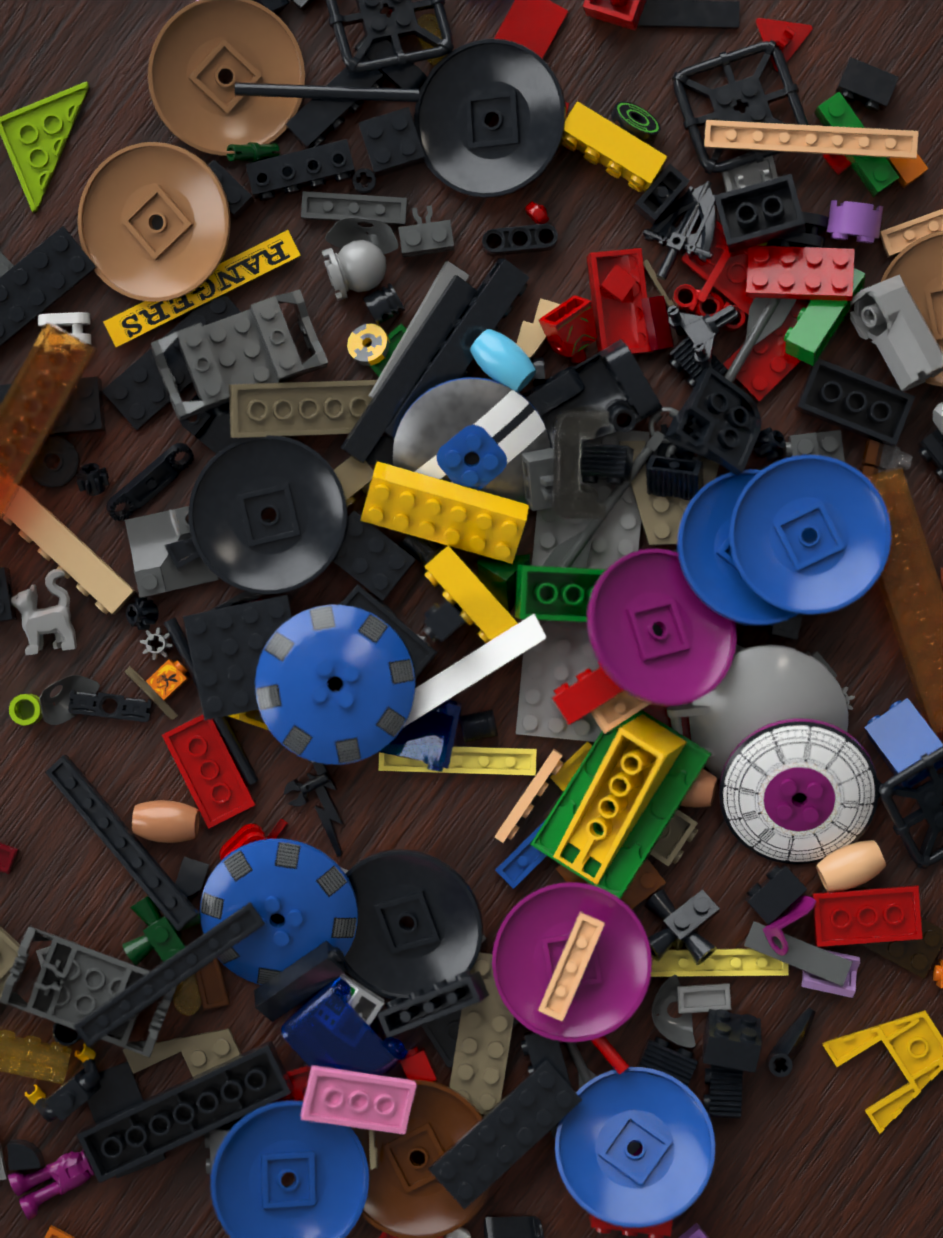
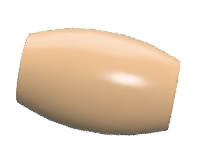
(851, 866)

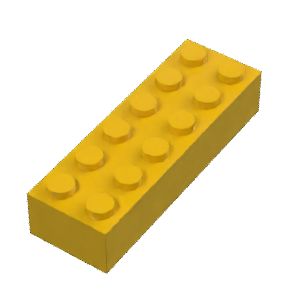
(444, 512)

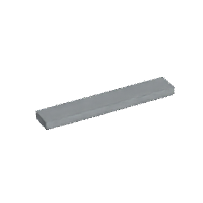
(434, 293)

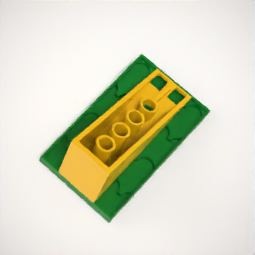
(621, 801)

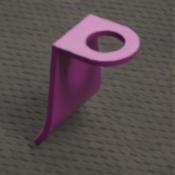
(796, 910)

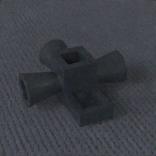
(682, 925)

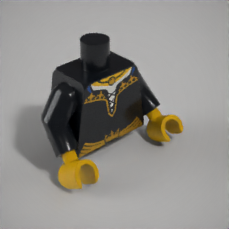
(72, 1093)

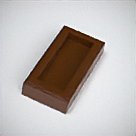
(212, 986)

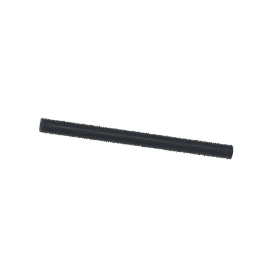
(326, 92)
(222, 723)

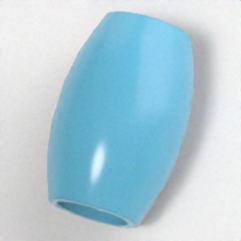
(503, 360)

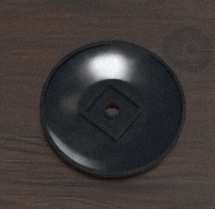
(454, 113)
(229, 509)
(445, 930)

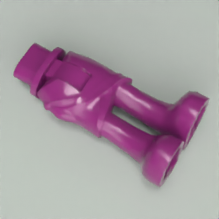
(68, 1172)

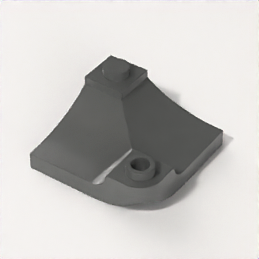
(151, 561)

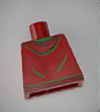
(570, 328)

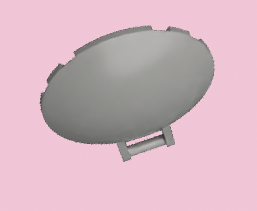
(760, 689)

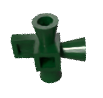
(158, 935)

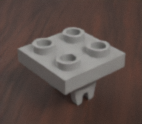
(749, 174)

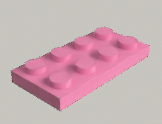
(358, 1100)

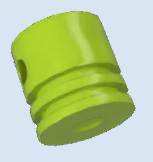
(25, 709)

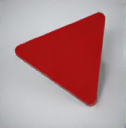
(786, 34)

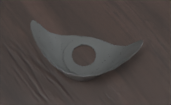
(348, 230)
(59, 713)
(675, 1029)

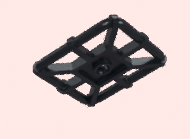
(380, 28)
(726, 97)
(928, 799)

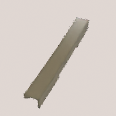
(651, 273)
(151, 693)
(373, 1151)

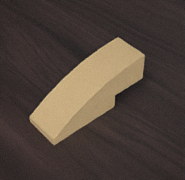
(532, 334)

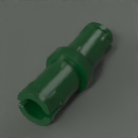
(252, 151)

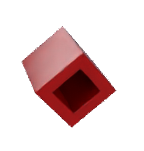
(418, 1065)

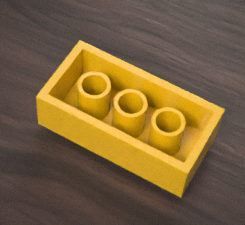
(612, 147)
(470, 594)

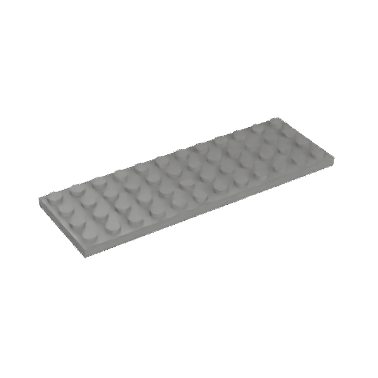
(567, 643)

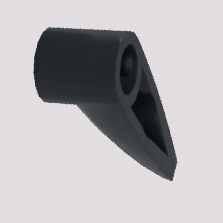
(790, 1044)

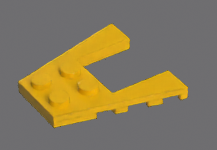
(915, 1048)

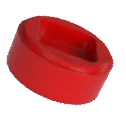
(537, 213)

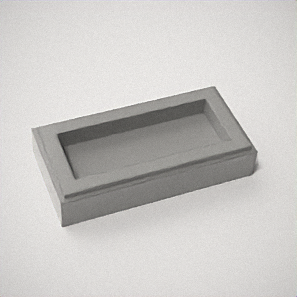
(703, 997)

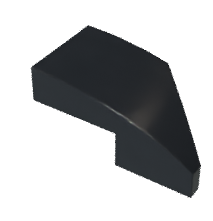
(191, 877)

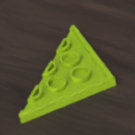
(38, 136)

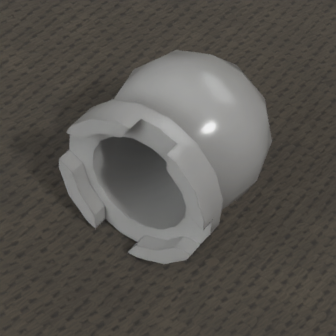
(356, 267)

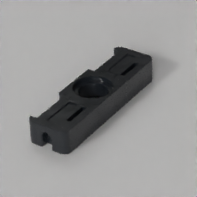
(128, 709)

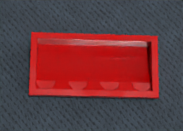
(613, 318)

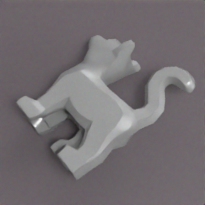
(46, 620)

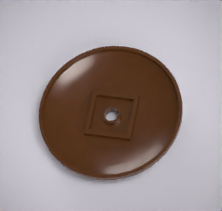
(405, 1195)

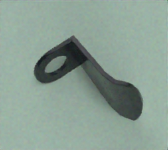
(513, 1227)

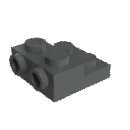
(821, 444)

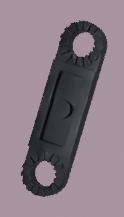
(150, 481)

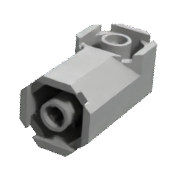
(899, 330)

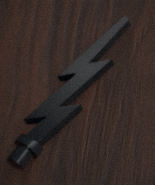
(329, 812)

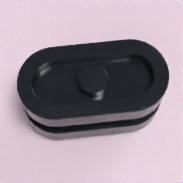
(811, 239)

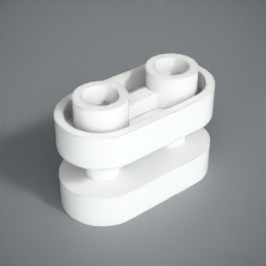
(76, 320)

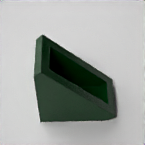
(501, 578)

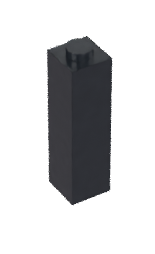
(299, 981)

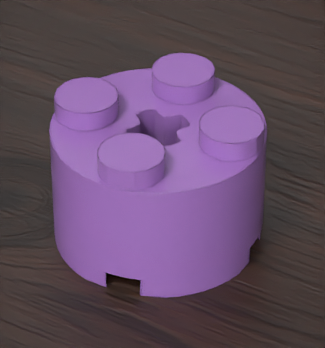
(854, 220)

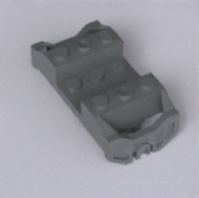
(239, 350)
(77, 983)

